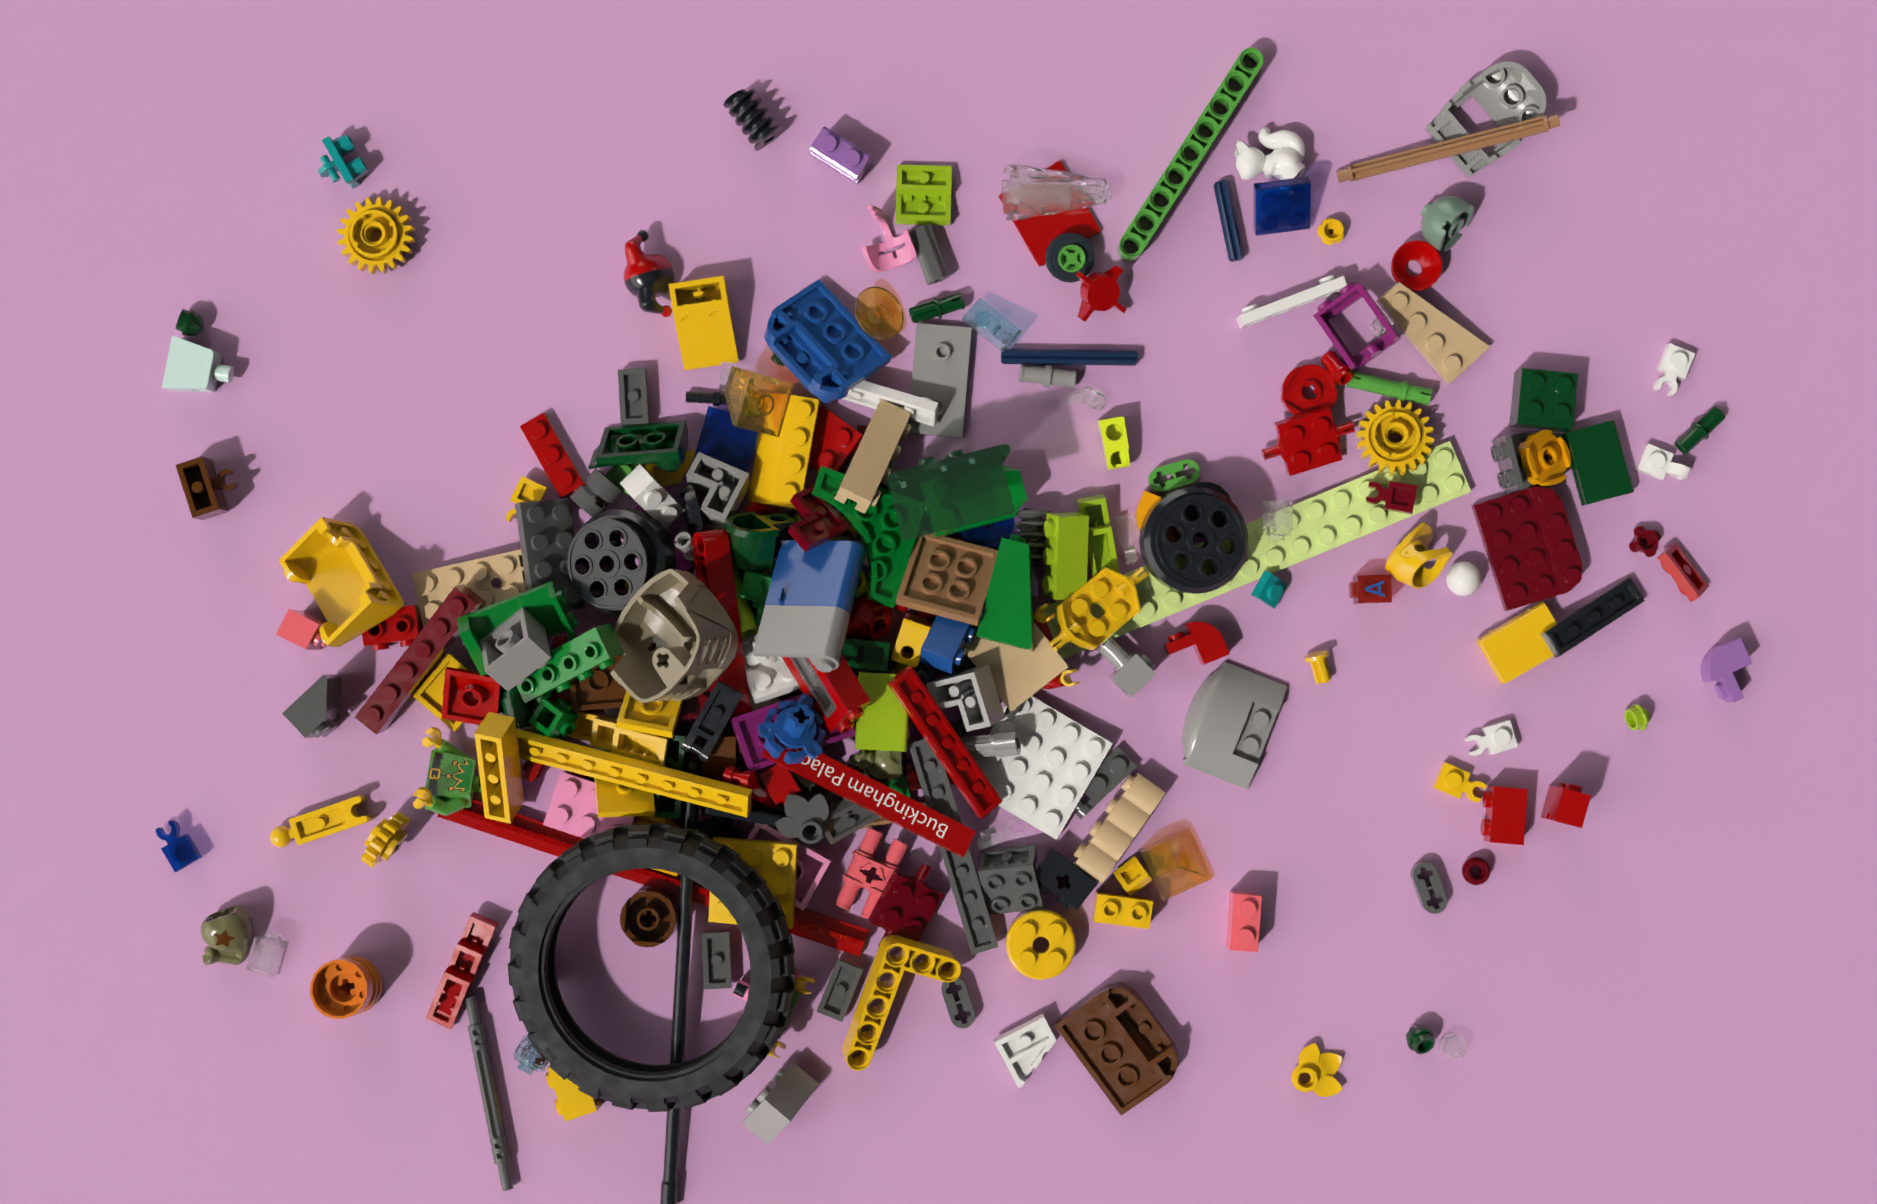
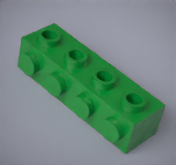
(572, 662)

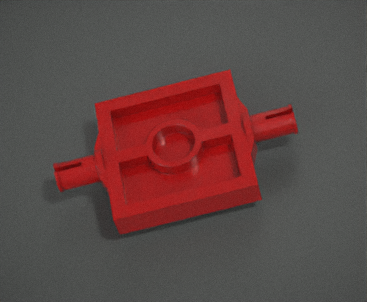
(1308, 441)

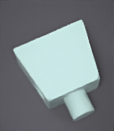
(194, 368)

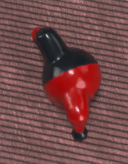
(647, 275)

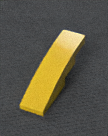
(603, 733)

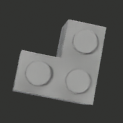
(721, 485)
(973, 693)
(780, 1103)

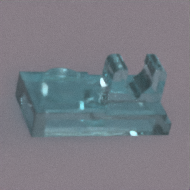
(992, 325)

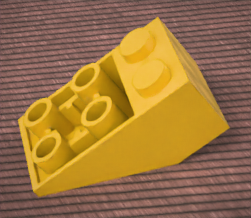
(704, 322)

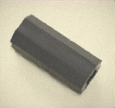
(929, 254)

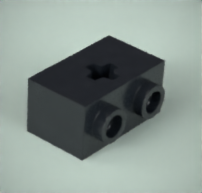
(1080, 883)

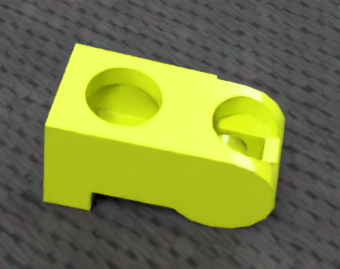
(1114, 442)

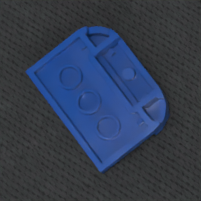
(823, 343)

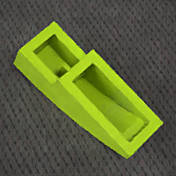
(1100, 538)

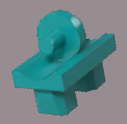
(338, 149)

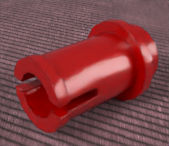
(1340, 372)

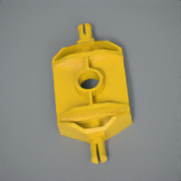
(1113, 593)

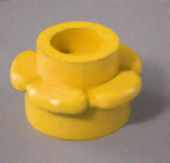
(1336, 226)

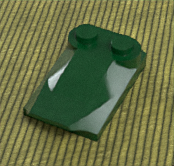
(643, 444)

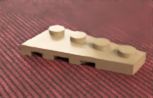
(1436, 336)

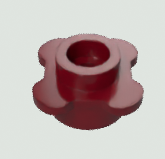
(1652, 538)

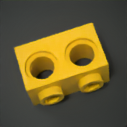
(1122, 910)

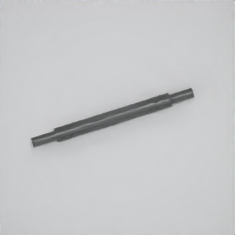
(489, 1093)

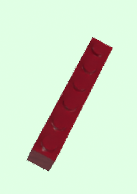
(418, 660)

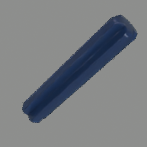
(1228, 221)

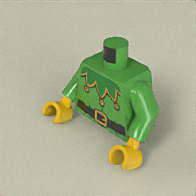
(450, 777)

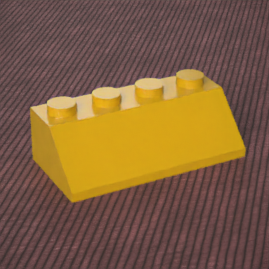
(784, 461)

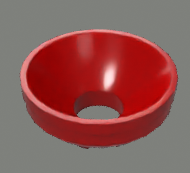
(1428, 259)
(863, 618)

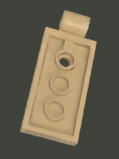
(435, 584)

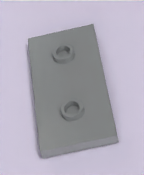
(942, 376)

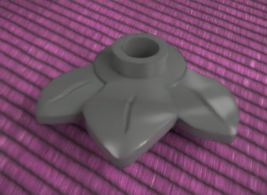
(801, 814)

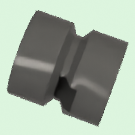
(596, 493)

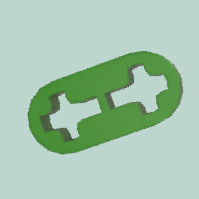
(1175, 482)

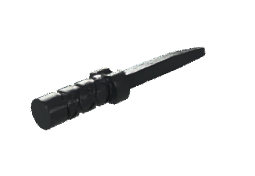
(708, 398)

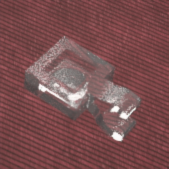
(1125, 534)
(991, 837)

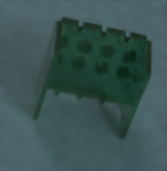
(951, 491)

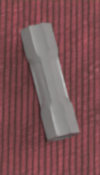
(993, 745)

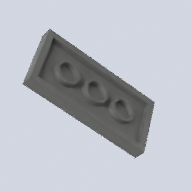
(545, 541)

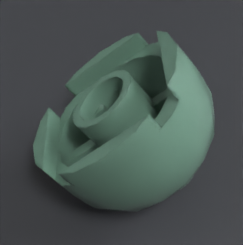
(1444, 220)

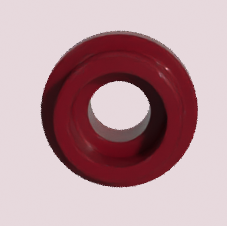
(1483, 874)

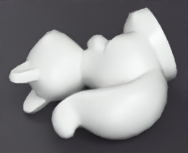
(1282, 163)

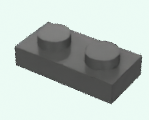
(633, 396)
(717, 960)
(840, 990)

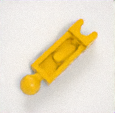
(320, 823)

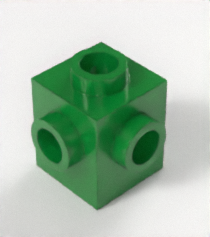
(554, 718)

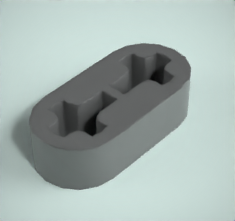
(1435, 885)
(951, 1003)

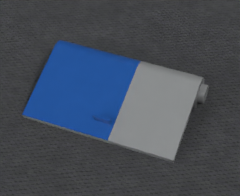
(810, 602)

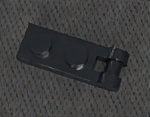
(712, 720)

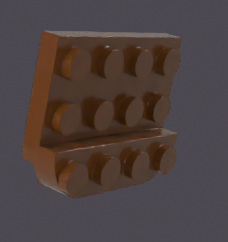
(1121, 1045)

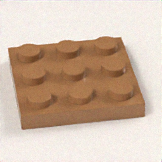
(947, 578)

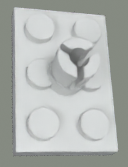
(766, 675)

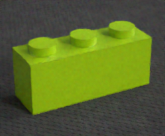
(1065, 554)

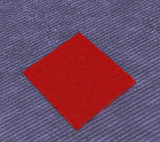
(1041, 230)

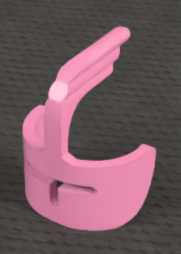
(886, 262)

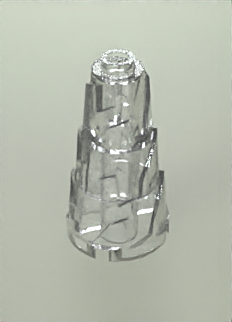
(1049, 192)

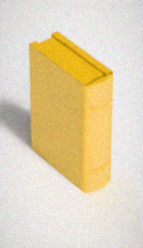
(1518, 643)

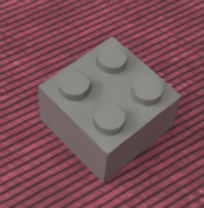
(515, 649)

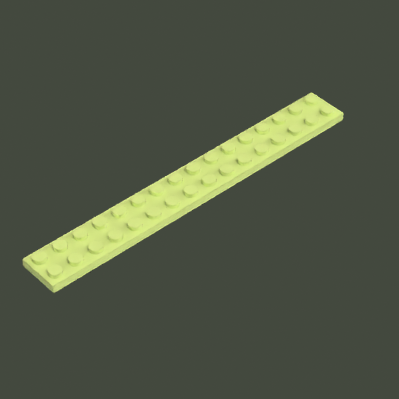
(1316, 527)

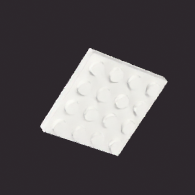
(1052, 768)

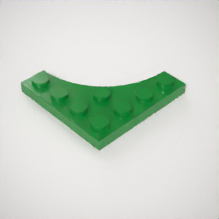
(879, 533)

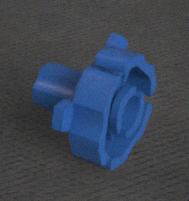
(793, 729)

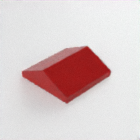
(469, 696)

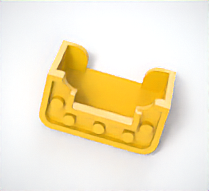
(343, 579)

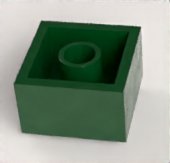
(1543, 400)

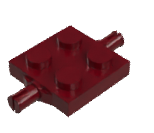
(906, 904)

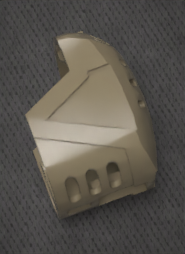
(682, 621)

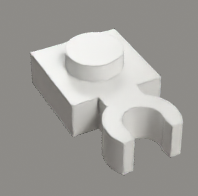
(1674, 365)
(1495, 738)

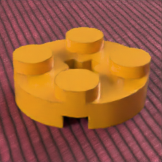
(1533, 462)

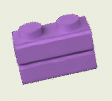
(840, 155)

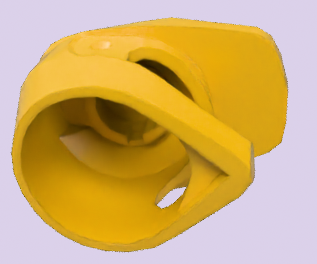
(1408, 557)

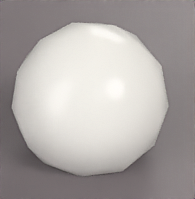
(1463, 578)

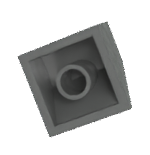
(317, 708)

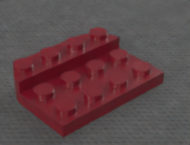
(1529, 546)

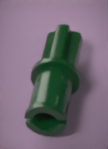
(936, 308)
(1699, 430)

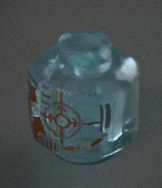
(528, 1057)

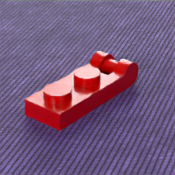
(748, 780)

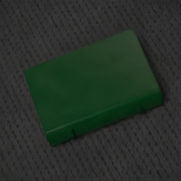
(1598, 462)

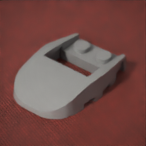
(1506, 95)

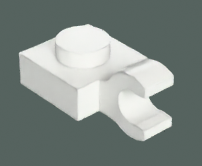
(1657, 463)

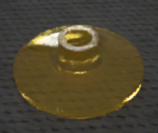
(885, 307)

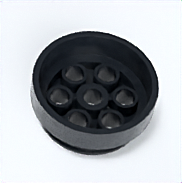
(642, 538)
(1160, 553)

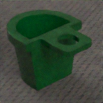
(755, 538)

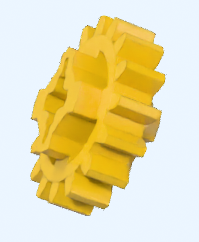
(385, 839)

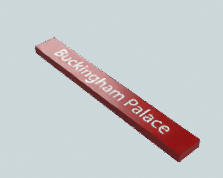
(881, 800)

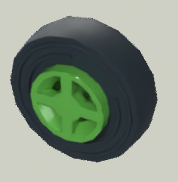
(1080, 260)

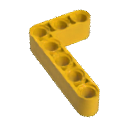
(887, 990)

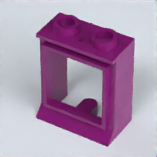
(1330, 309)

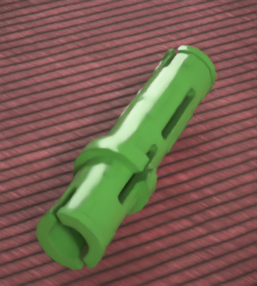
(1390, 388)

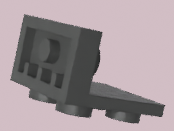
(1506, 454)
(843, 815)
(1010, 879)

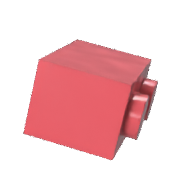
(302, 629)
(1243, 921)

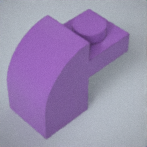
(1719, 665)

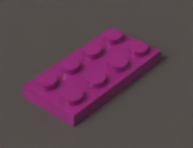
(752, 744)

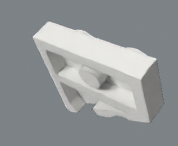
(1025, 1046)

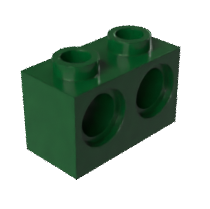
(867, 654)

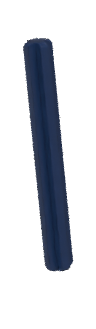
(1069, 357)

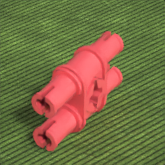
(864, 859)

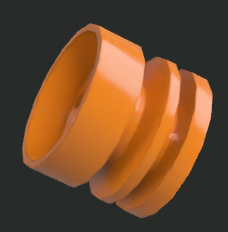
(330, 988)

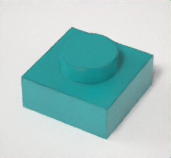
(1269, 589)

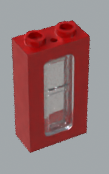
(835, 694)

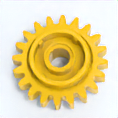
(366, 221)
(1390, 454)

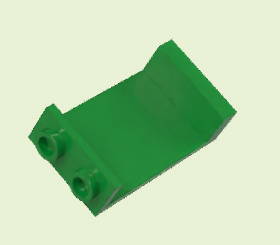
(541, 602)

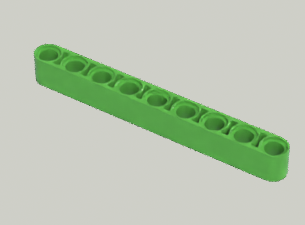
(1193, 142)

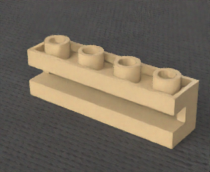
(873, 456)

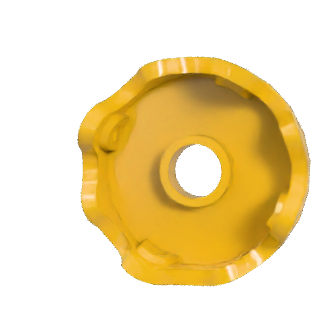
(1036, 924)

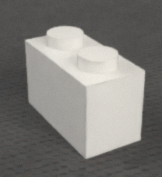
(652, 496)

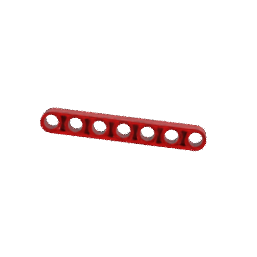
(715, 570)

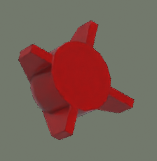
(1099, 292)

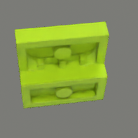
(923, 195)

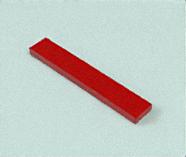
(944, 742)

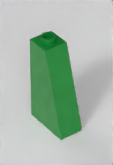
(1009, 599)

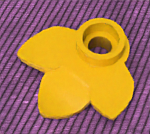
(1320, 1070)

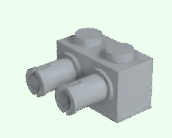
(1130, 670)

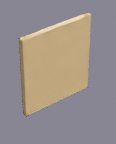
(1016, 670)

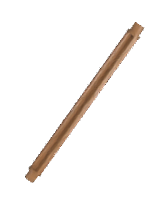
(1448, 148)

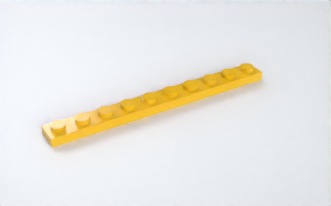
(634, 773)

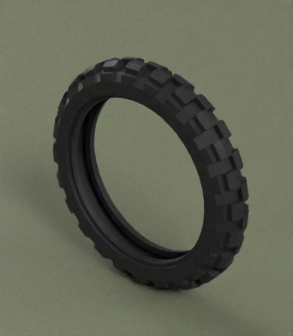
(561, 1039)

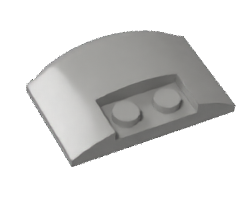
(1230, 723)

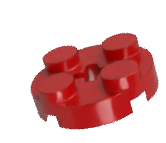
(1302, 377)

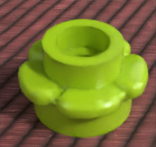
(1637, 717)

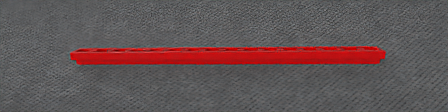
(533, 834)

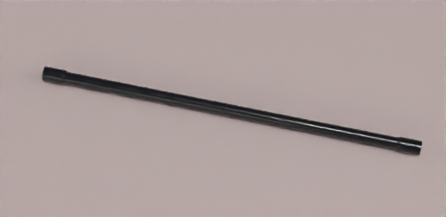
(669, 1184)

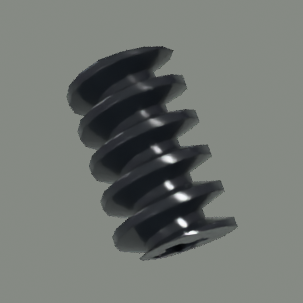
(752, 118)

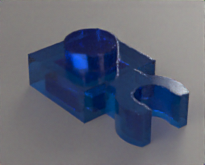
(180, 849)

